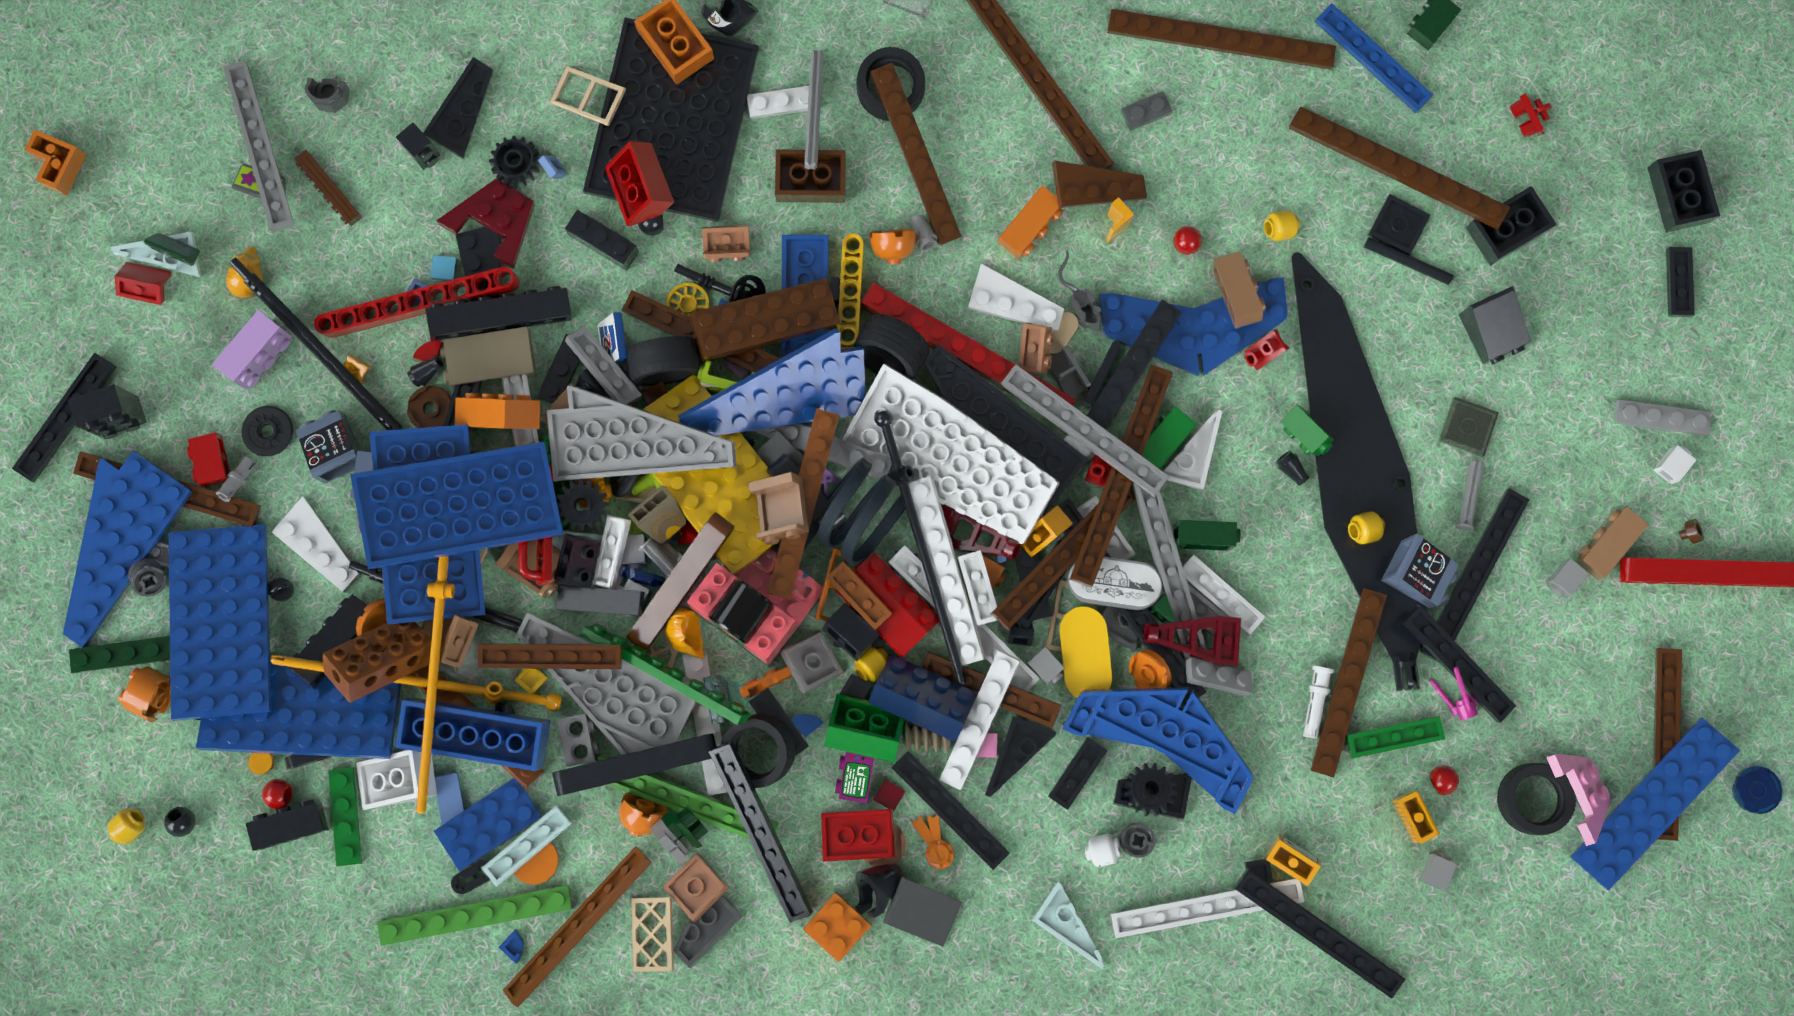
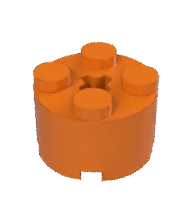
(146, 693)

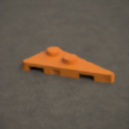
(772, 678)

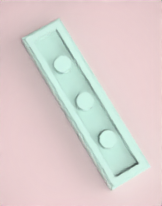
(526, 845)

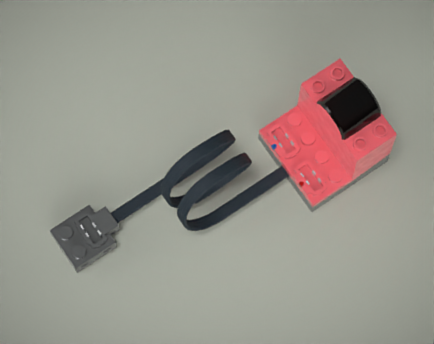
(767, 622)

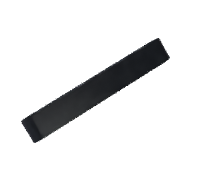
(633, 764)

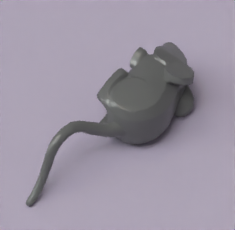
(1082, 302)

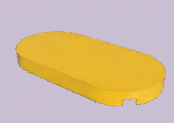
(1085, 650)

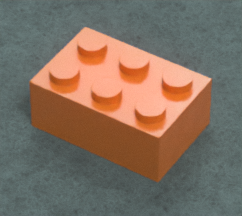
(674, 40)
(497, 413)

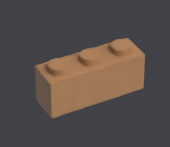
(1238, 289)
(1611, 542)

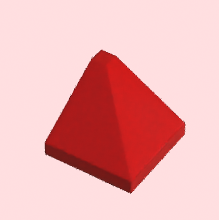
(688, 534)

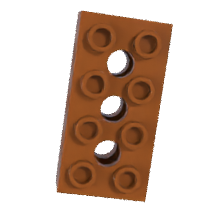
(377, 658)

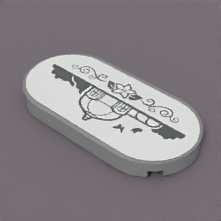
(1120, 585)

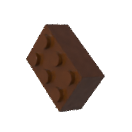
(819, 185)

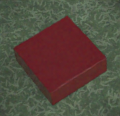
(889, 795)

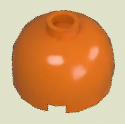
(893, 244)
(639, 814)

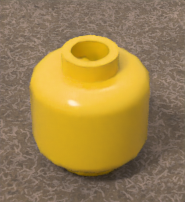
(1281, 225)
(1366, 527)
(871, 664)
(126, 826)

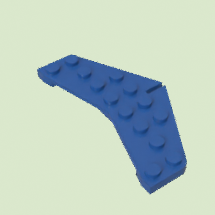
(1198, 331)
(1184, 735)

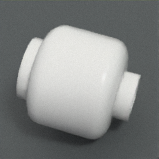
(1103, 850)

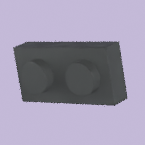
(1146, 111)

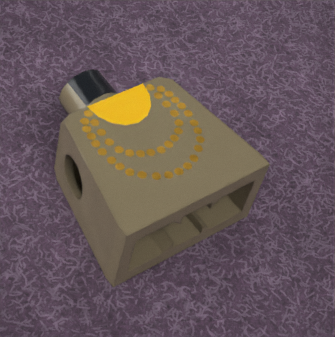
(659, 516)

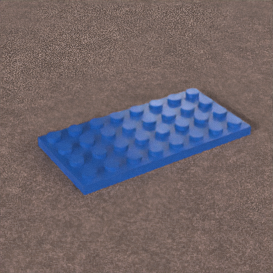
(456, 505)
(407, 582)
(219, 622)
(309, 722)

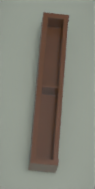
(327, 186)

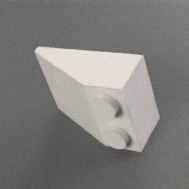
(392, 780)

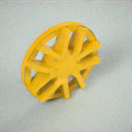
(688, 303)

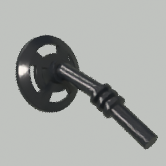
(734, 293)

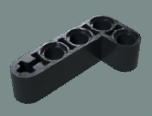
(785, 465)

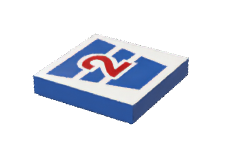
(612, 337)

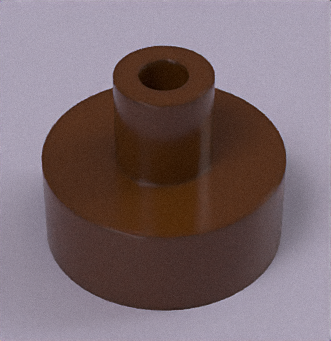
(1692, 531)

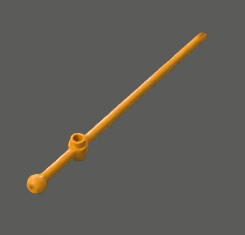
(440, 591)
(492, 692)

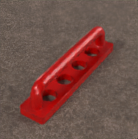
(543, 571)

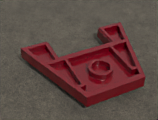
(499, 210)

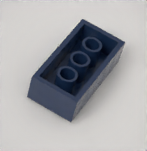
(923, 697)

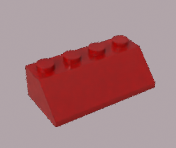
(911, 615)

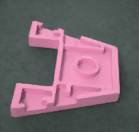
(1589, 790)

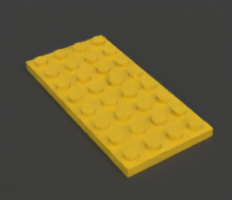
(716, 489)

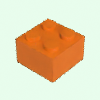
(837, 926)

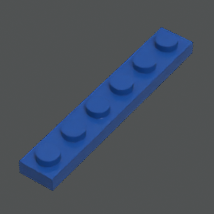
(1373, 58)

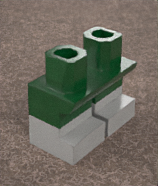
(675, 834)

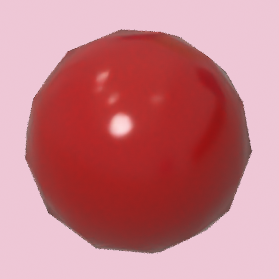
(1187, 240)
(1444, 779)
(277, 793)

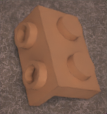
(726, 242)
(1036, 348)

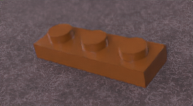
(859, 595)

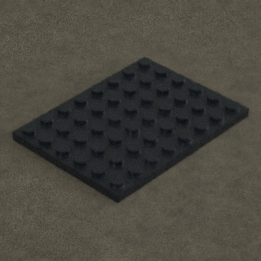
(688, 123)

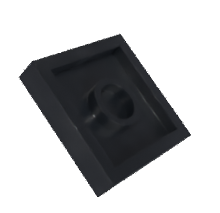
(1399, 224)

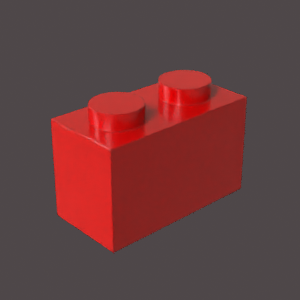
(208, 459)

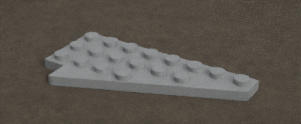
(616, 439)
(624, 702)

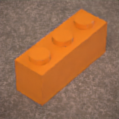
(1030, 223)

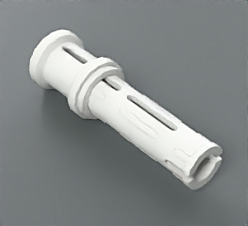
(1318, 690)

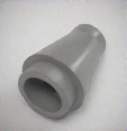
(924, 234)

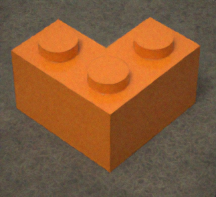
(59, 160)

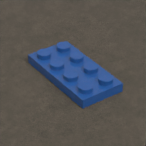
(487, 824)

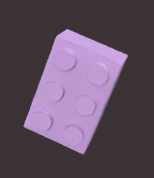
(252, 350)

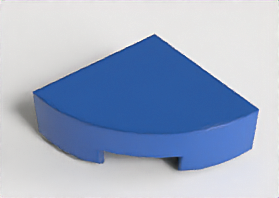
(807, 723)
(513, 946)

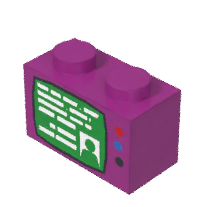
(855, 777)

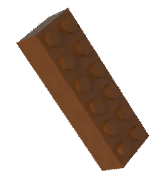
(764, 320)

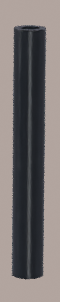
(1408, 261)

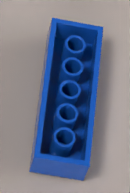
(476, 734)

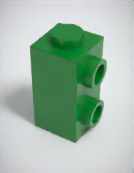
(1307, 430)

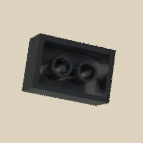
(1683, 191)
(1522, 224)
(107, 411)

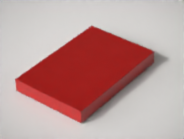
(857, 835)

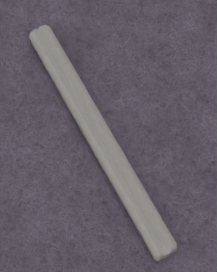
(814, 107)

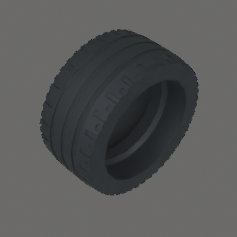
(880, 58)
(892, 343)
(663, 360)
(783, 739)
(1565, 799)

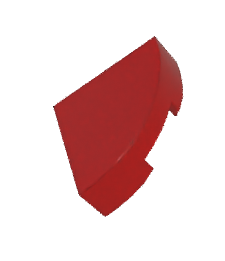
(428, 350)

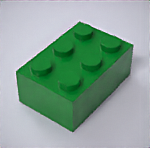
(863, 729)

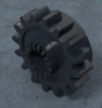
(513, 149)
(573, 496)
(1142, 799)

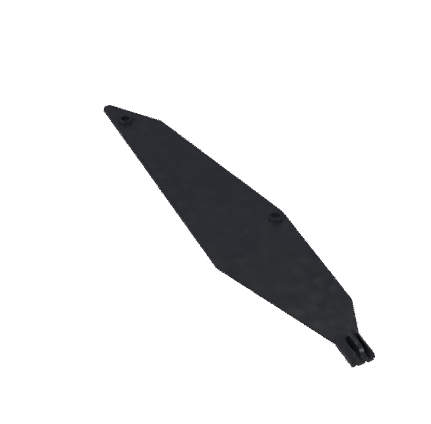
(1363, 462)

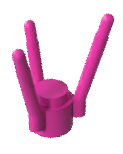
(1465, 706)

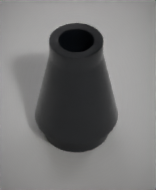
(423, 372)
(1292, 467)

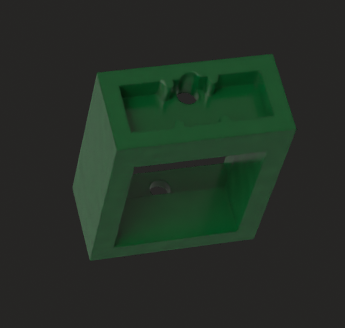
(1206, 535)

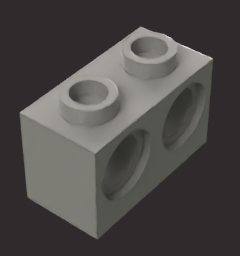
(571, 742)

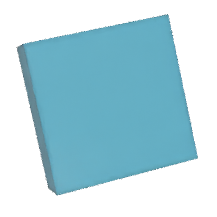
(443, 268)

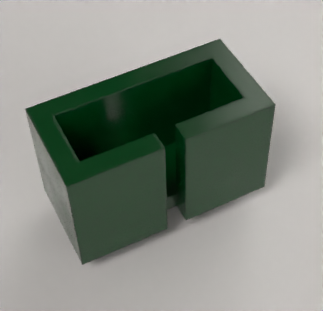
(1433, 22)

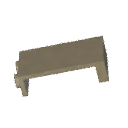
(488, 356)

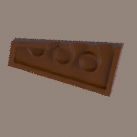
(1090, 185)

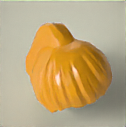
(235, 282)
(685, 632)

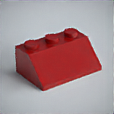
(639, 183)

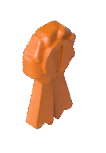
(939, 852)

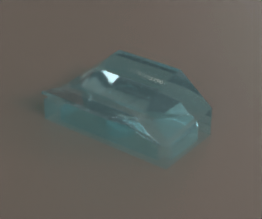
(726, 687)

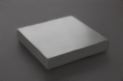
(811, 662)

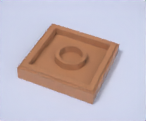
(695, 887)

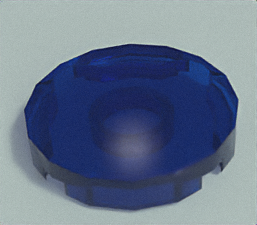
(642, 576)
(1757, 790)

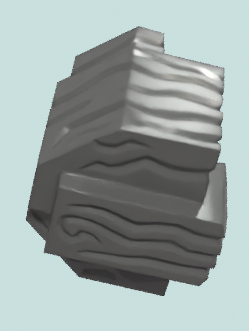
(328, 95)

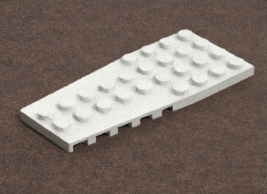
(967, 462)

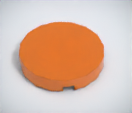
(372, 618)
(1149, 670)
(540, 867)

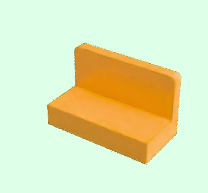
(1121, 216)

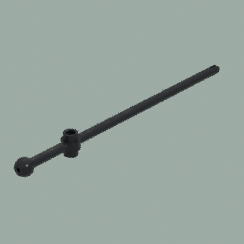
(902, 475)

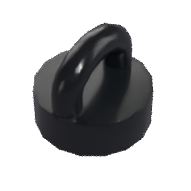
(280, 589)

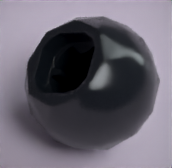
(652, 226)
(179, 821)

